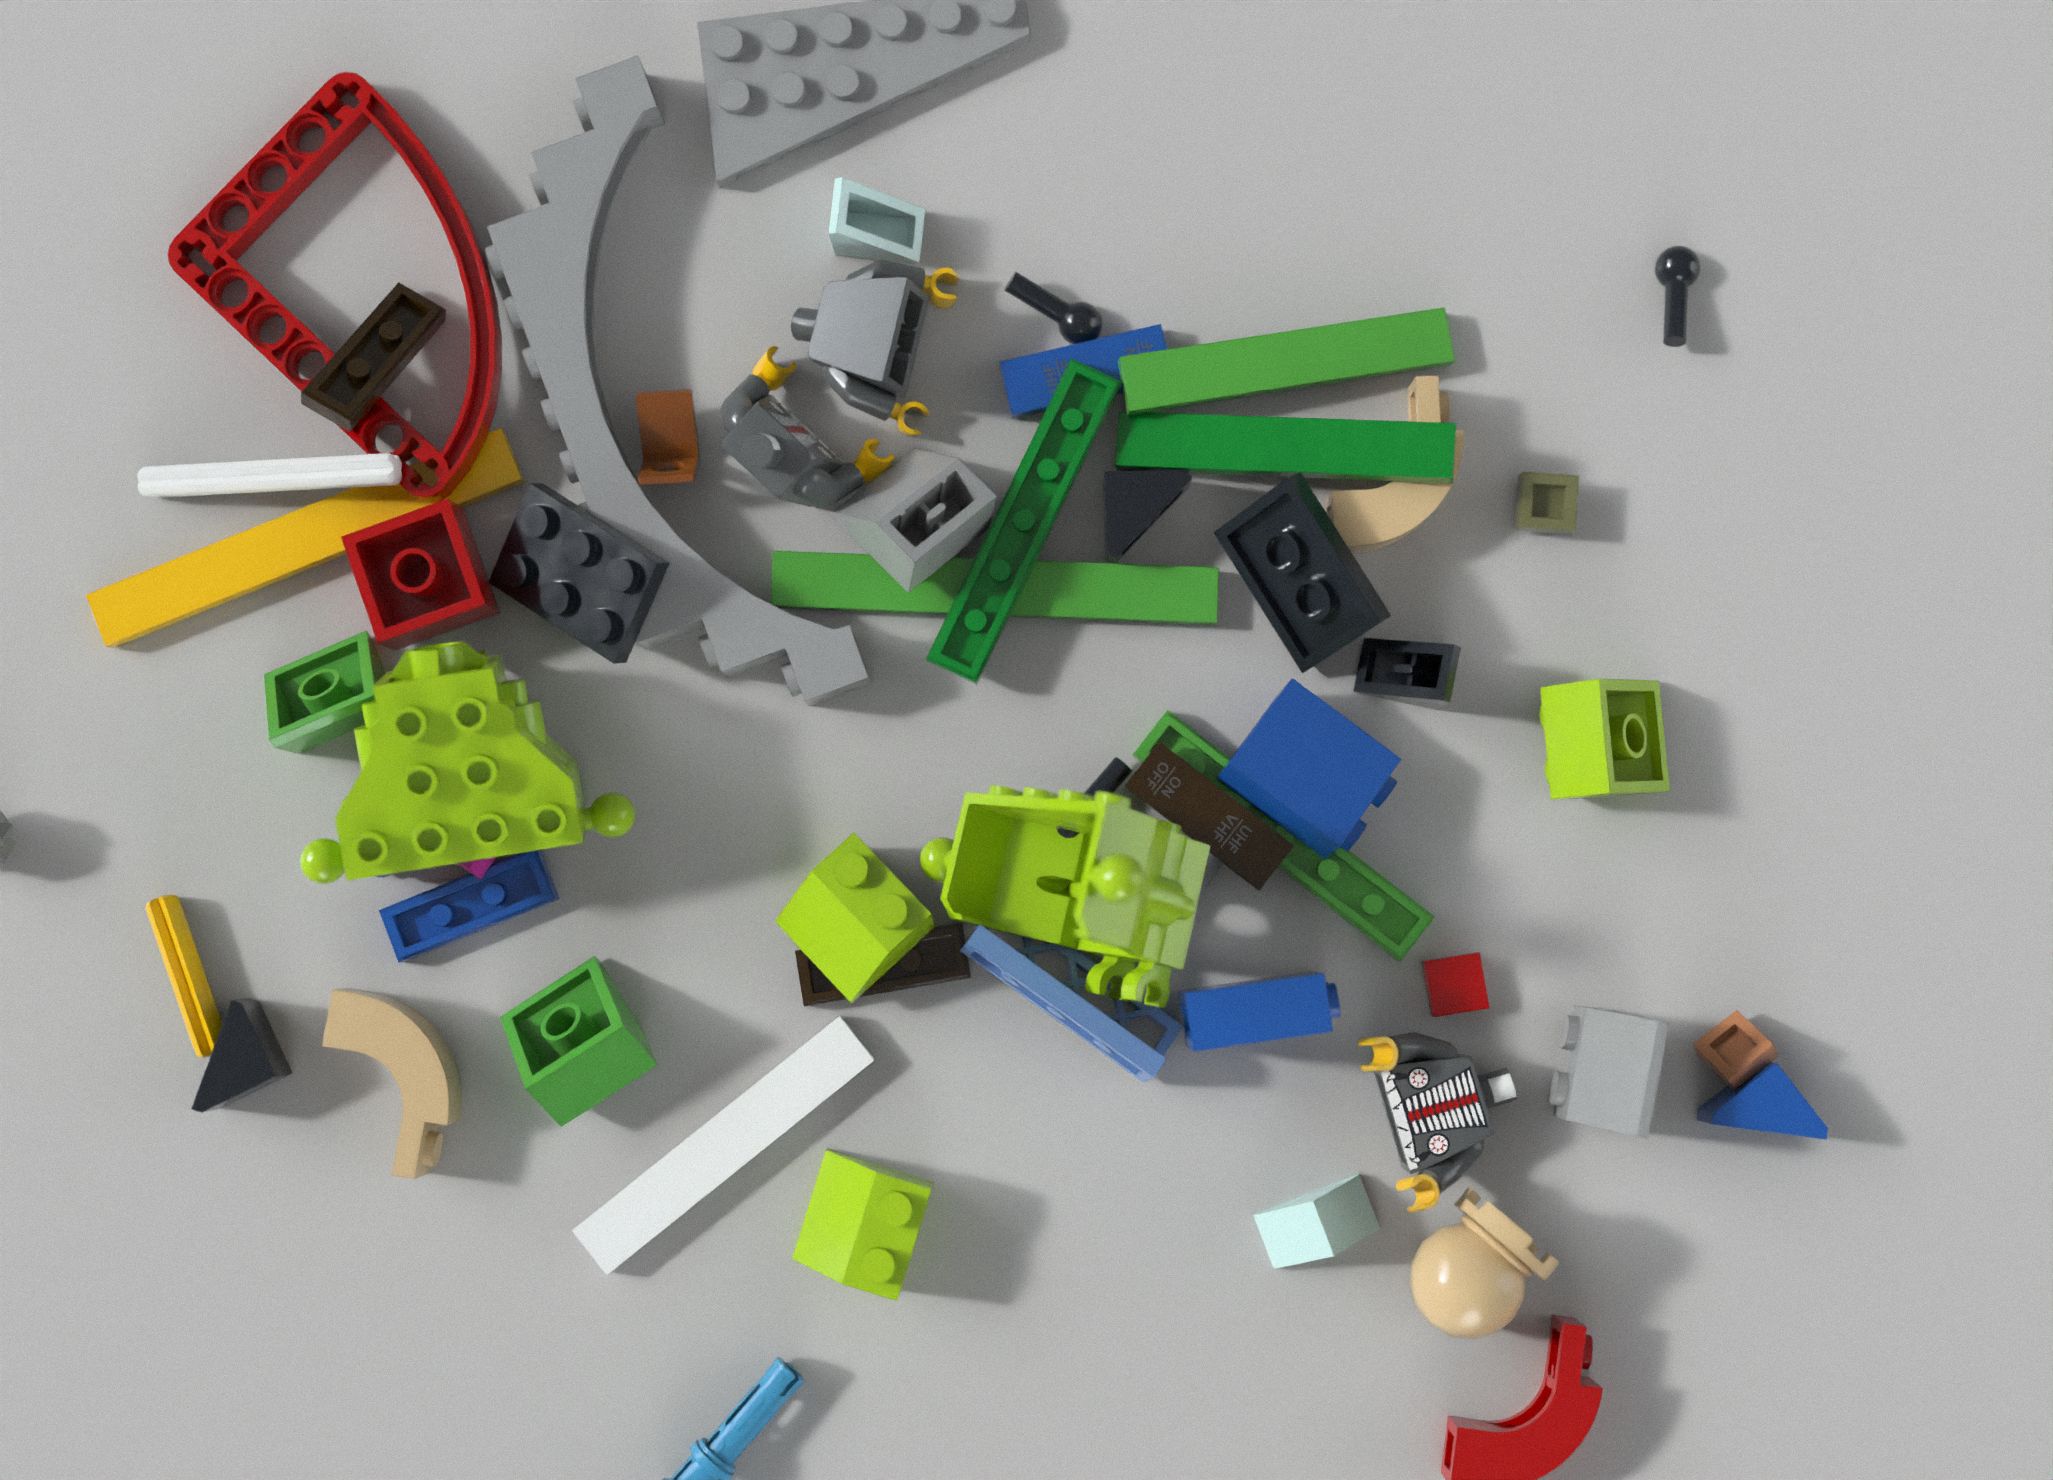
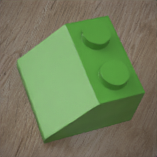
(576, 1042)

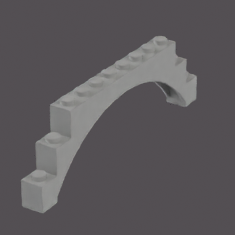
(552, 276)

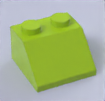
(1604, 738)
(854, 918)
(862, 1224)

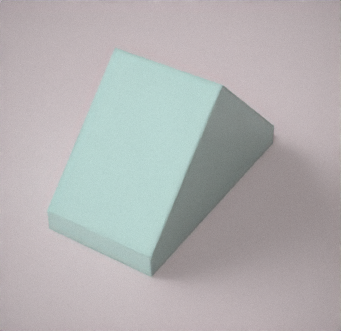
(874, 224)
(1317, 1223)

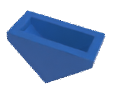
(1764, 1104)

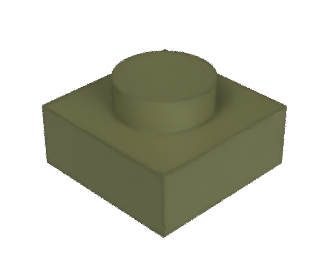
(1547, 502)

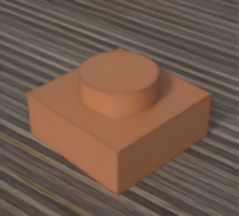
(1735, 1050)

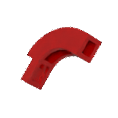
(1542, 1432)

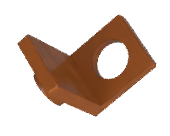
(667, 436)

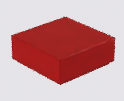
(1455, 984)

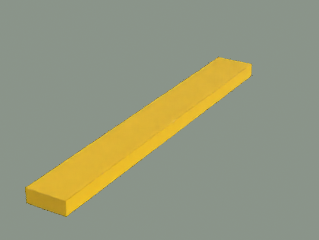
(278, 549)

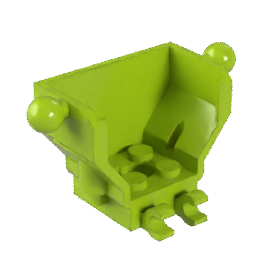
(456, 774)
(1111, 891)

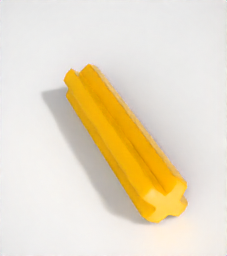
(185, 972)

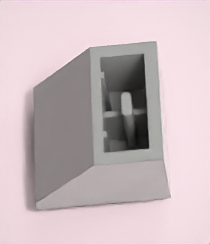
(918, 515)

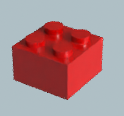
(420, 574)

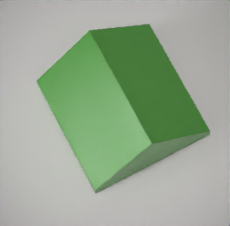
(321, 694)

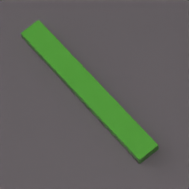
(1050, 592)

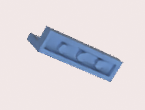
(1068, 1005)

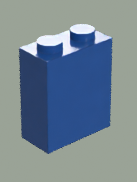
(1311, 770)
(1258, 1010)

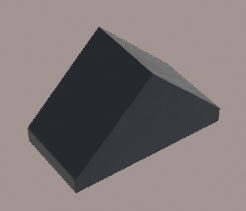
(1135, 503)
(1407, 671)
(242, 1058)

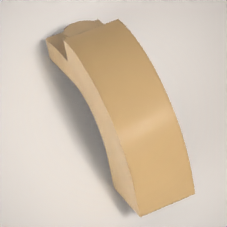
(1391, 512)
(416, 1059)

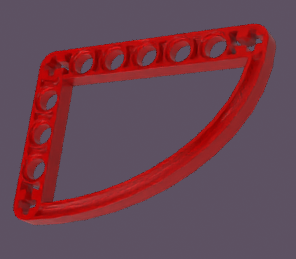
(225, 247)

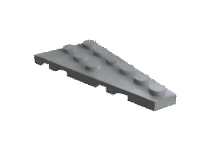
(828, 67)

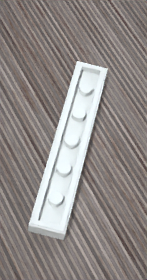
(723, 1145)

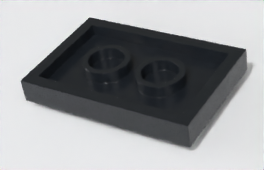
(578, 572)
(1301, 572)

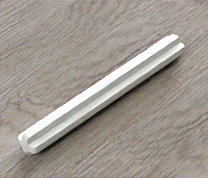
(270, 475)

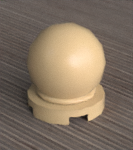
(1474, 1272)

